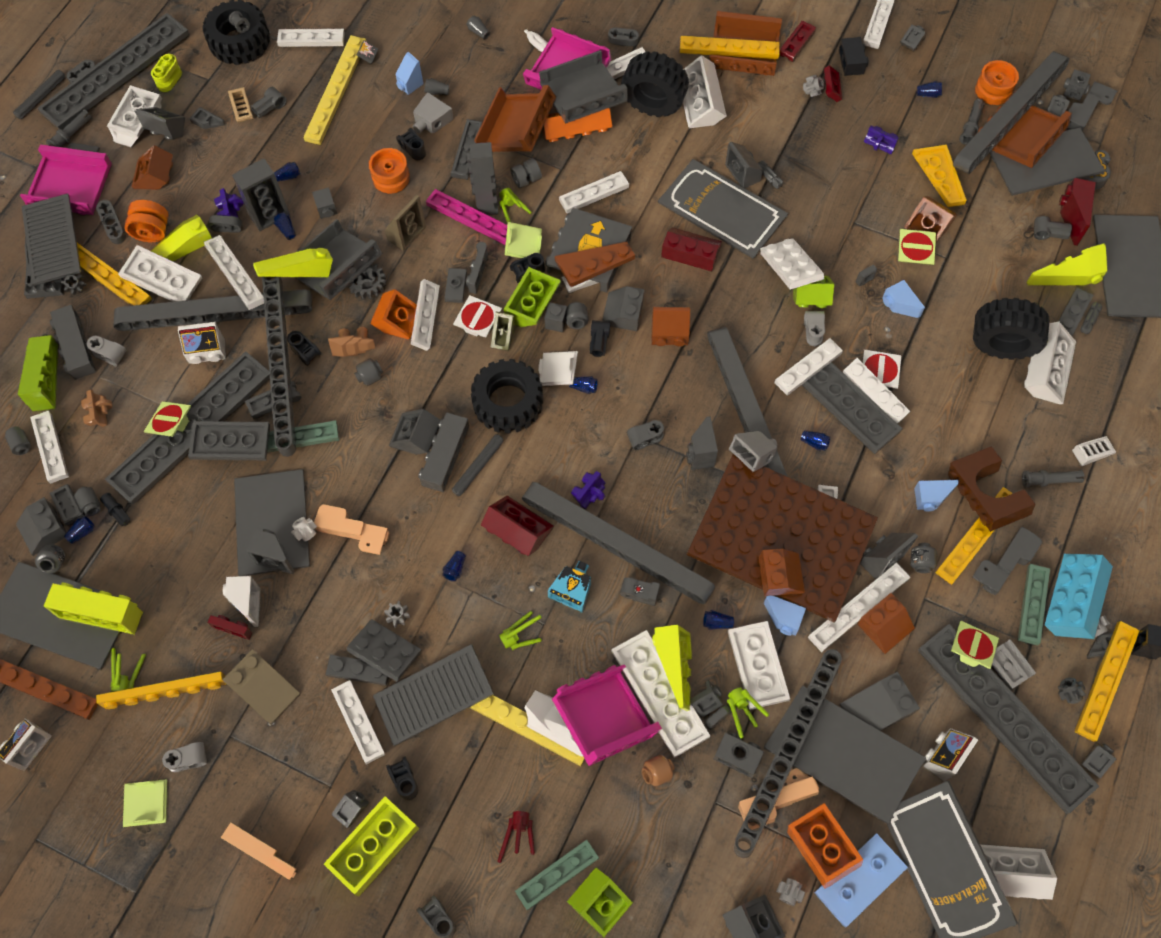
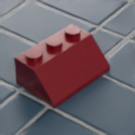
(690, 249)
(516, 525)

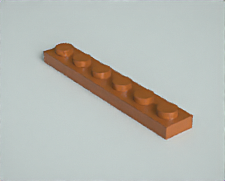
(47, 690)

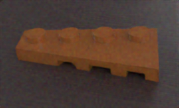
(589, 263)

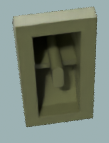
(502, 330)

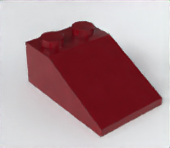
(1077, 207)

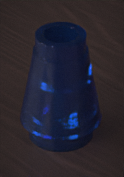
(930, 89)
(287, 172)
(284, 224)
(585, 384)
(816, 439)
(80, 529)
(454, 566)
(717, 620)

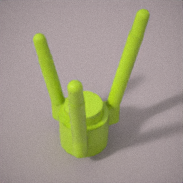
(509, 198)
(510, 635)
(121, 682)
(739, 699)

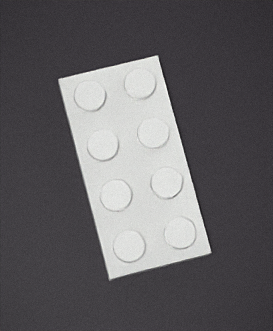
(791, 263)
(160, 275)
(758, 664)

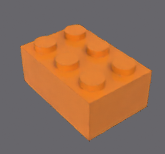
(824, 846)

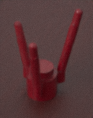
(518, 823)

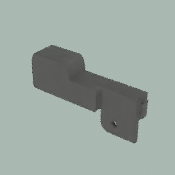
(1082, 112)
(1020, 550)

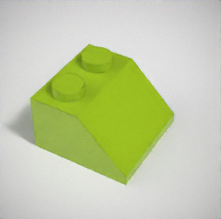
(816, 293)
(600, 902)

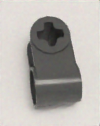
(643, 435)
(434, 915)

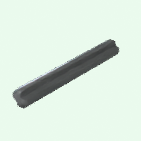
(39, 94)
(477, 465)

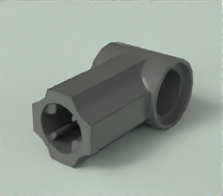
(271, 100)
(1046, 228)

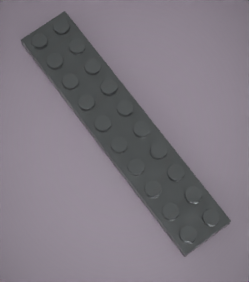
(113, 71)
(163, 452)
(1011, 723)

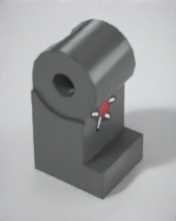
(640, 591)

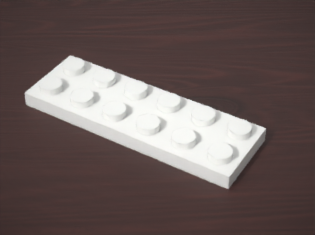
(646, 674)

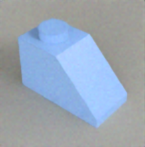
(409, 74)
(903, 300)
(933, 493)
(784, 614)

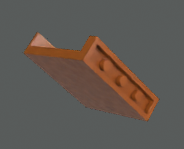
(746, 27)
(515, 120)
(1032, 135)

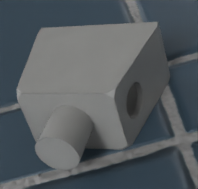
(431, 114)
(753, 449)

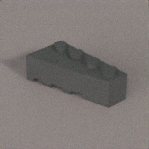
(483, 177)

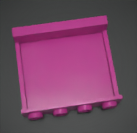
(561, 49)
(71, 173)
(603, 715)

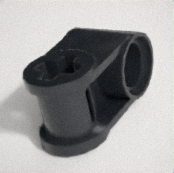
(412, 144)
(524, 263)
(304, 349)
(401, 775)

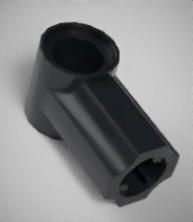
(600, 332)

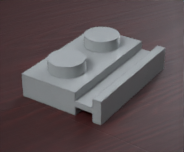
(1011, 665)

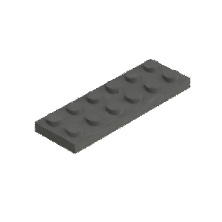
(852, 407)

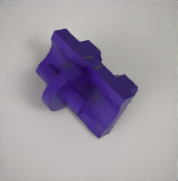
(881, 139)
(229, 203)
(591, 491)

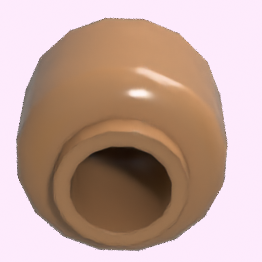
(657, 770)

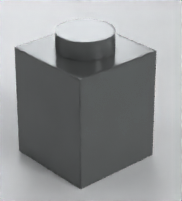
(324, 203)
(555, 317)

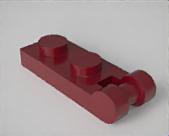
(797, 41)

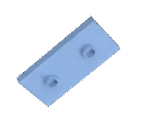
(860, 888)

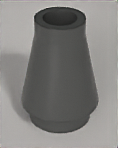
(477, 26)
(436, 87)

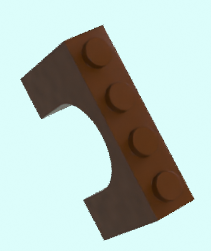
(992, 511)

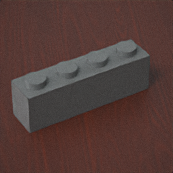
(72, 342)
(444, 452)

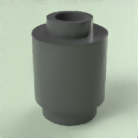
(17, 440)
(87, 501)

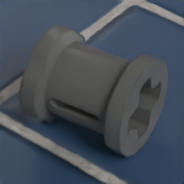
(240, 23)

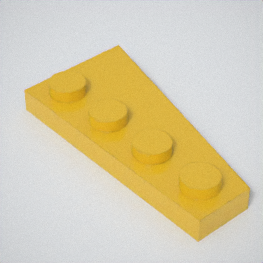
(939, 168)

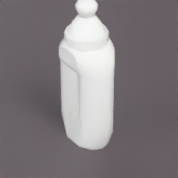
(536, 40)

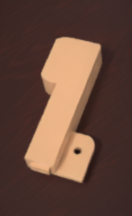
(336, 522)
(794, 791)
(257, 850)

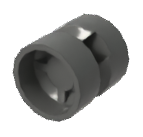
(527, 172)

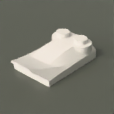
(124, 123)
(547, 721)

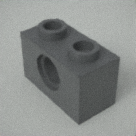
(744, 765)

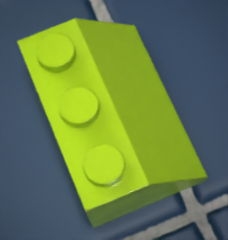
(531, 297)

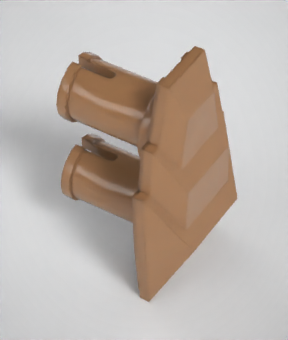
(349, 344)

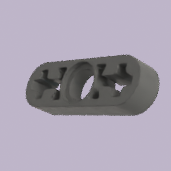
(115, 226)

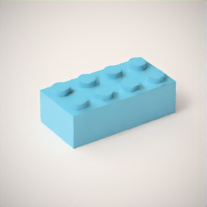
(1079, 595)

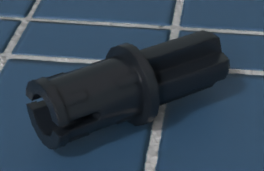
(115, 509)

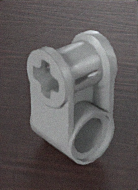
(815, 327)
(106, 350)
(188, 757)

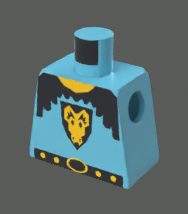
(571, 586)

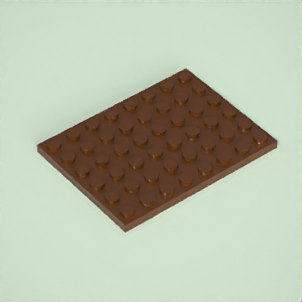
(777, 512)

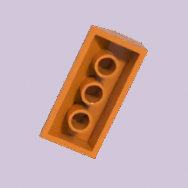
(555, 126)

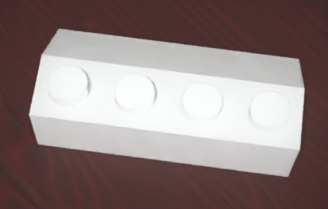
(703, 98)
(1051, 367)
(1022, 871)

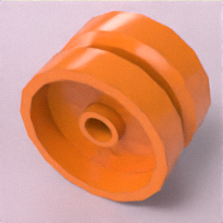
(996, 82)
(389, 170)
(146, 221)

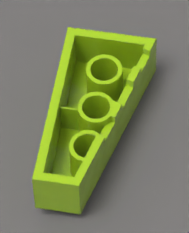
(39, 374)

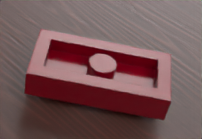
(833, 84)
(223, 624)

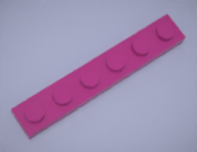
(468, 216)

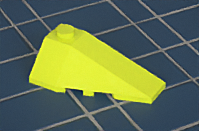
(183, 239)
(298, 264)
(1081, 270)
(674, 651)

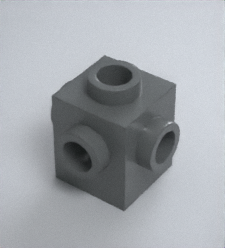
(1077, 88)

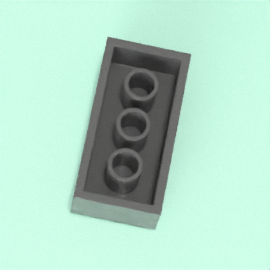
(260, 193)

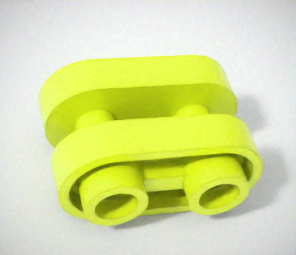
(166, 73)

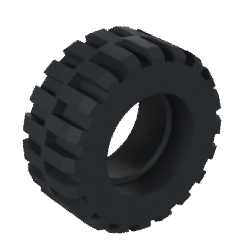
(239, 47)
(657, 69)
(1011, 328)
(507, 374)

